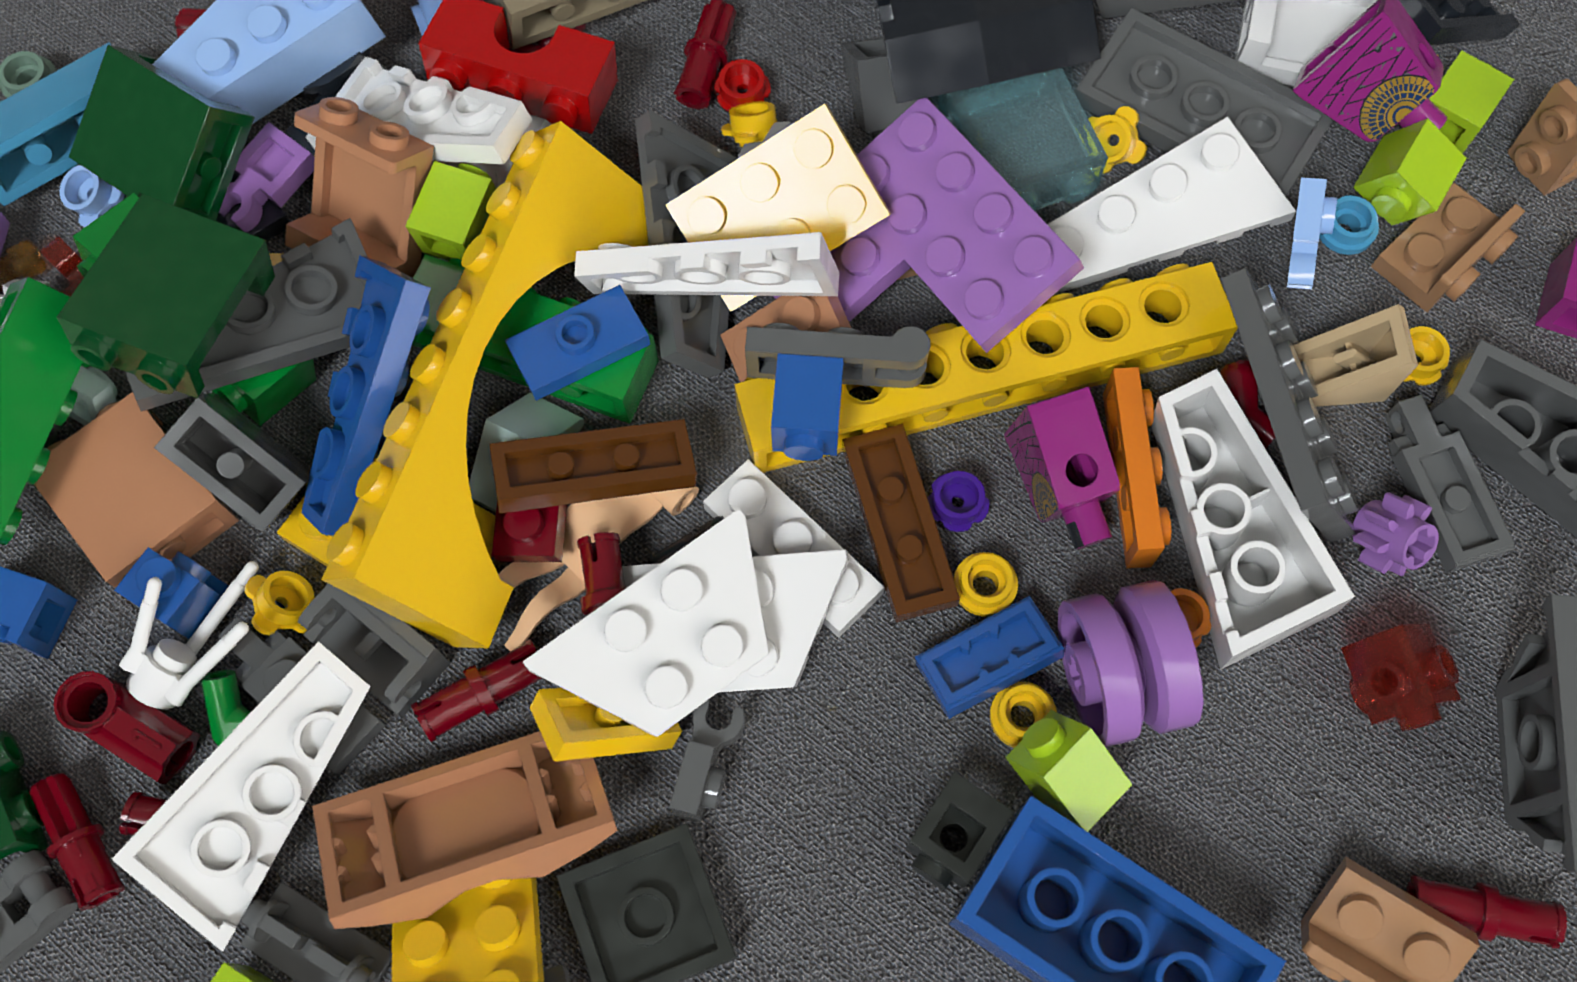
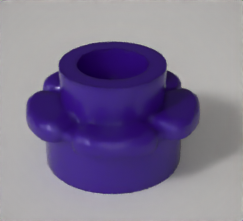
(960, 485)

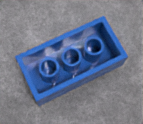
(1083, 912)

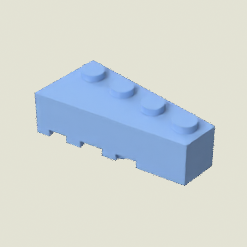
(267, 49)

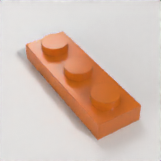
(1138, 467)

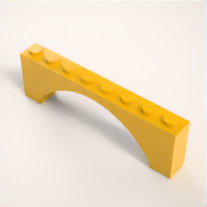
(415, 526)

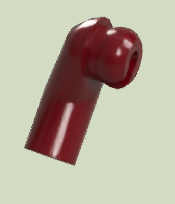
(1244, 388)

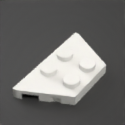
(793, 604)
(667, 635)

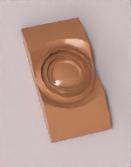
(454, 827)

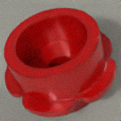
(737, 76)

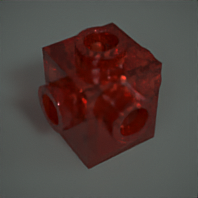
(1402, 676)

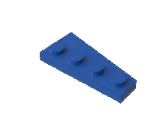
(363, 391)

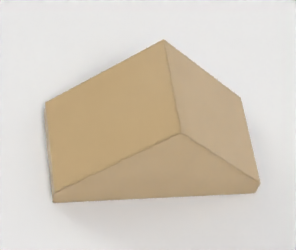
(1360, 359)

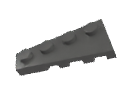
(669, 166)
(289, 324)

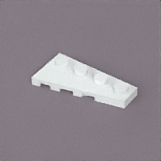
(459, 124)

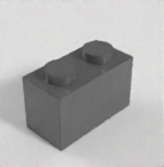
(235, 460)

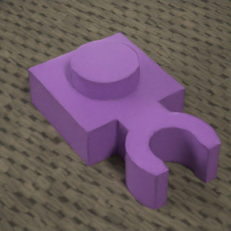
(267, 169)

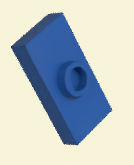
(578, 342)
(989, 657)

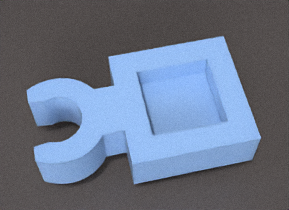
(1313, 216)

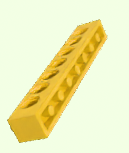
(1185, 295)

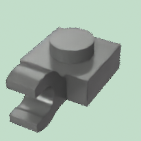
(699, 778)

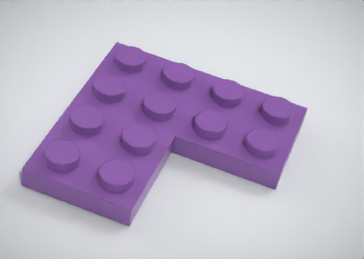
(955, 228)

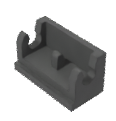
(374, 646)

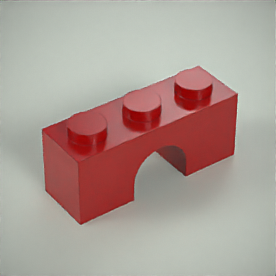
(558, 83)

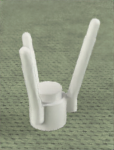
(166, 671)

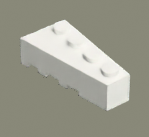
(1241, 524)

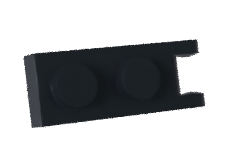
(1459, 20)

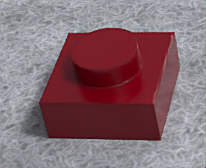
(530, 535)

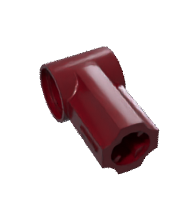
(128, 727)

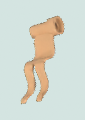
(614, 515)

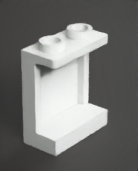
(1287, 34)

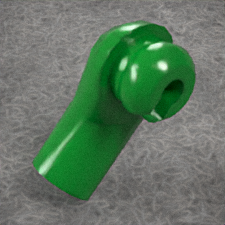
(223, 703)

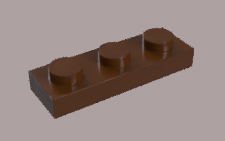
(592, 465)
(900, 523)

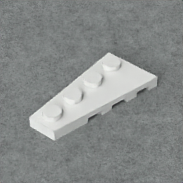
(1179, 201)
(718, 267)
(235, 811)

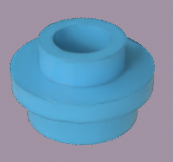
(1362, 220)

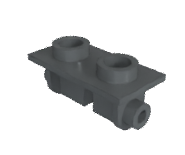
(303, 944)

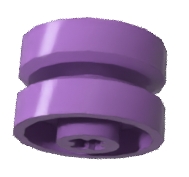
(1130, 662)

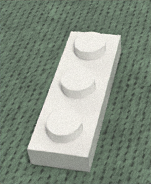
(782, 527)

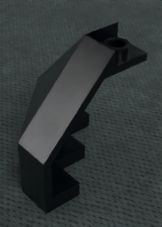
(977, 43)

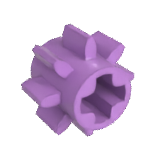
(1395, 534)

